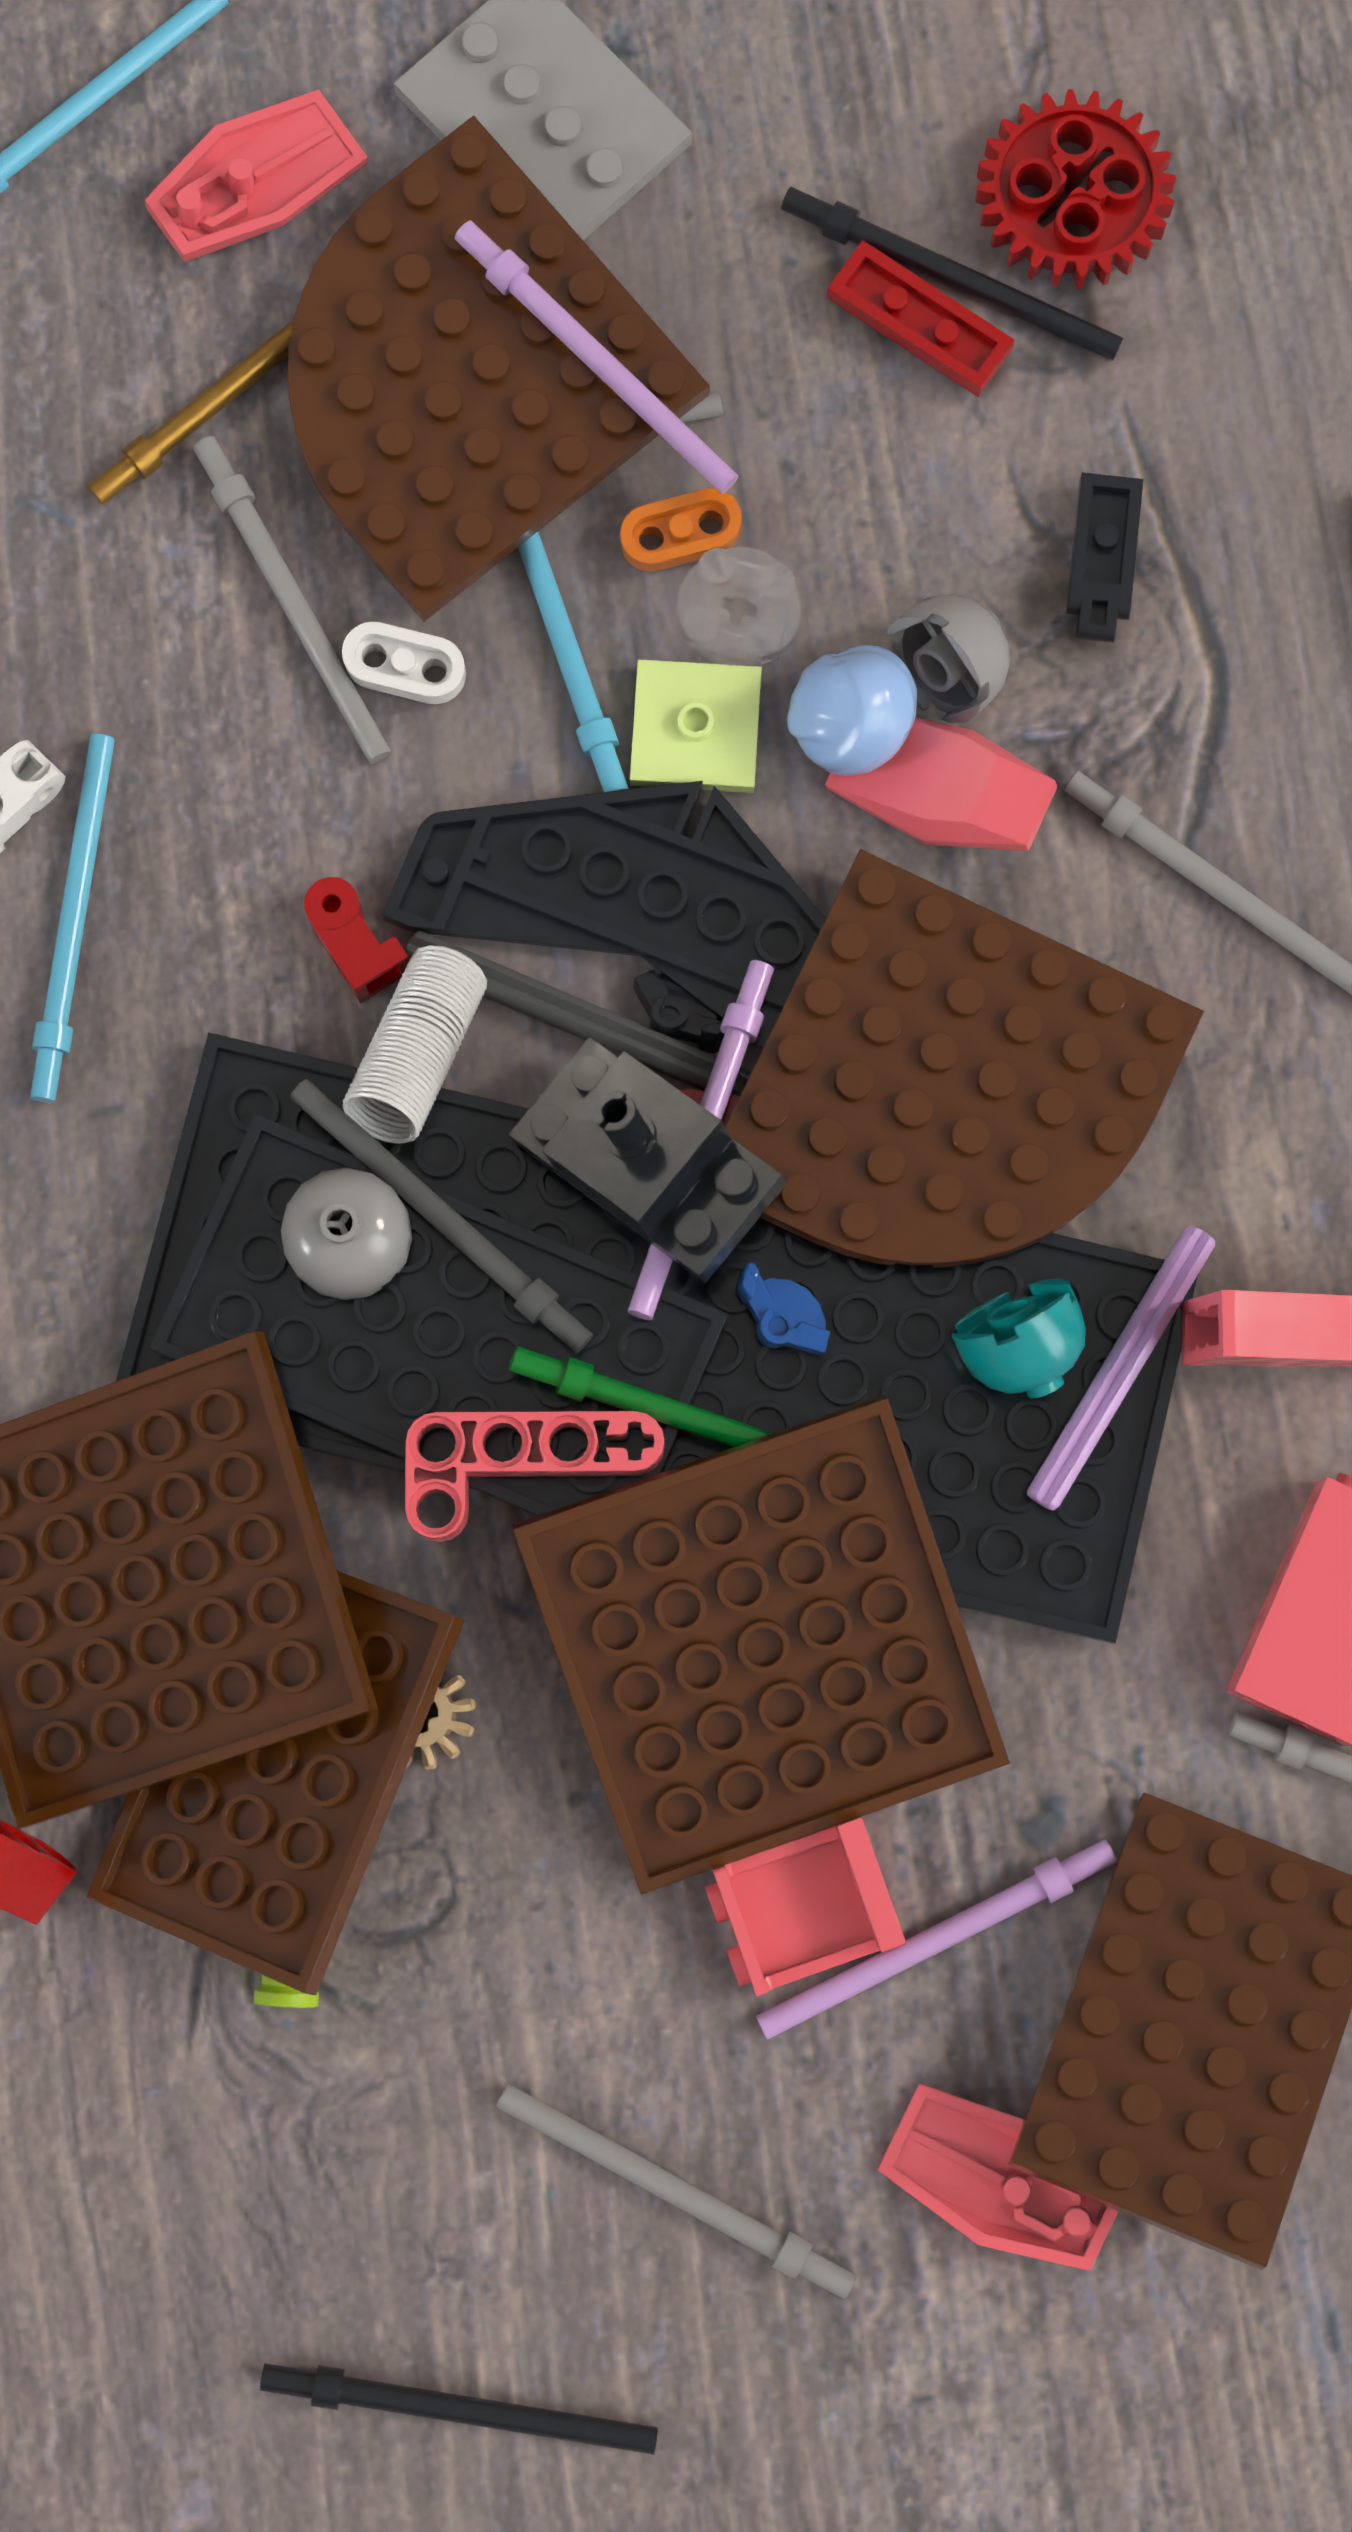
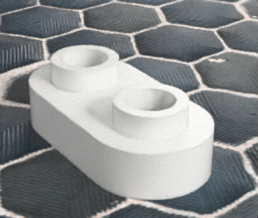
(406, 661)

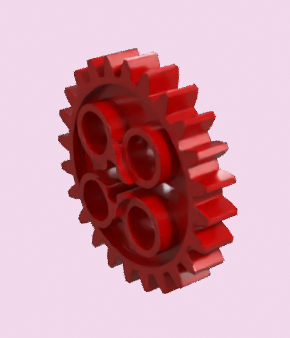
(1117, 221)

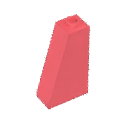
(1267, 1329)
(1302, 1639)

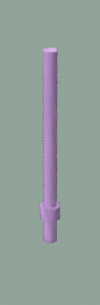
(511, 276)
(740, 1027)
(1051, 1881)

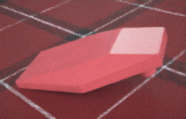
(254, 175)
(953, 790)
(956, 2164)

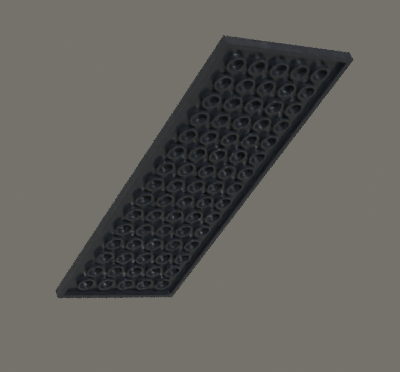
(887, 1337)

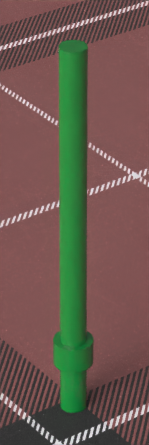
(576, 1379)

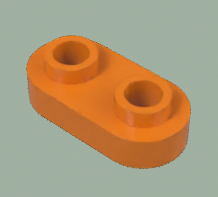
(677, 525)

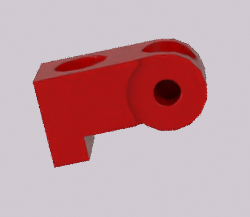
(341, 928)

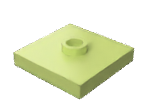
(695, 725)

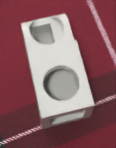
(26, 786)

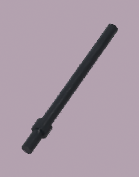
(844, 225)
(330, 2388)

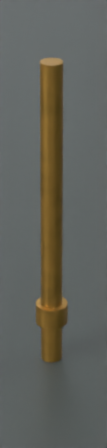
(144, 455)

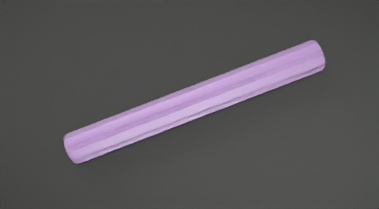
(1121, 1367)

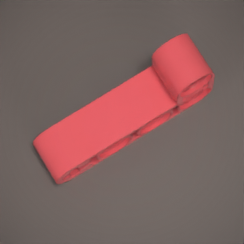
(533, 1459)

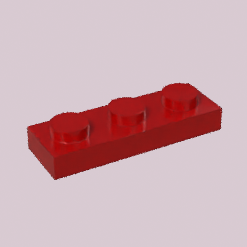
(920, 318)

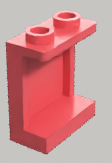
(805, 1907)

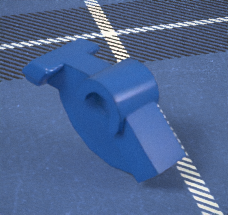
(783, 1312)

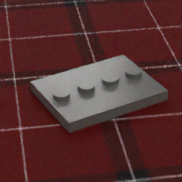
(552, 102)

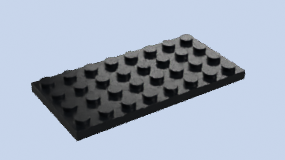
(432, 1333)

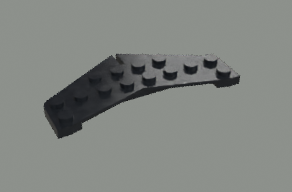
(616, 880)

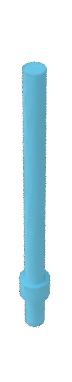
(105, 86)
(595, 732)
(53, 1035)

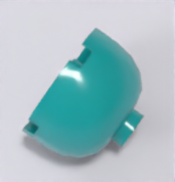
(1023, 1340)

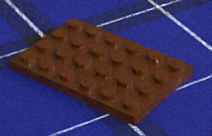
(275, 1842)
(1197, 2033)

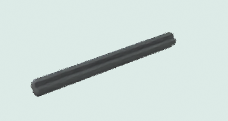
(589, 1020)

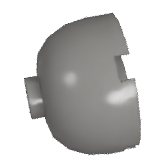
(952, 654)
(359, 1259)

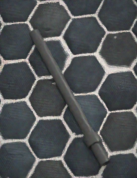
(533, 1298)

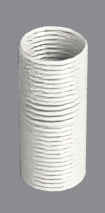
(415, 1047)

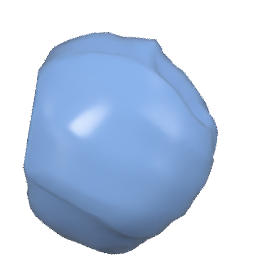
(853, 709)

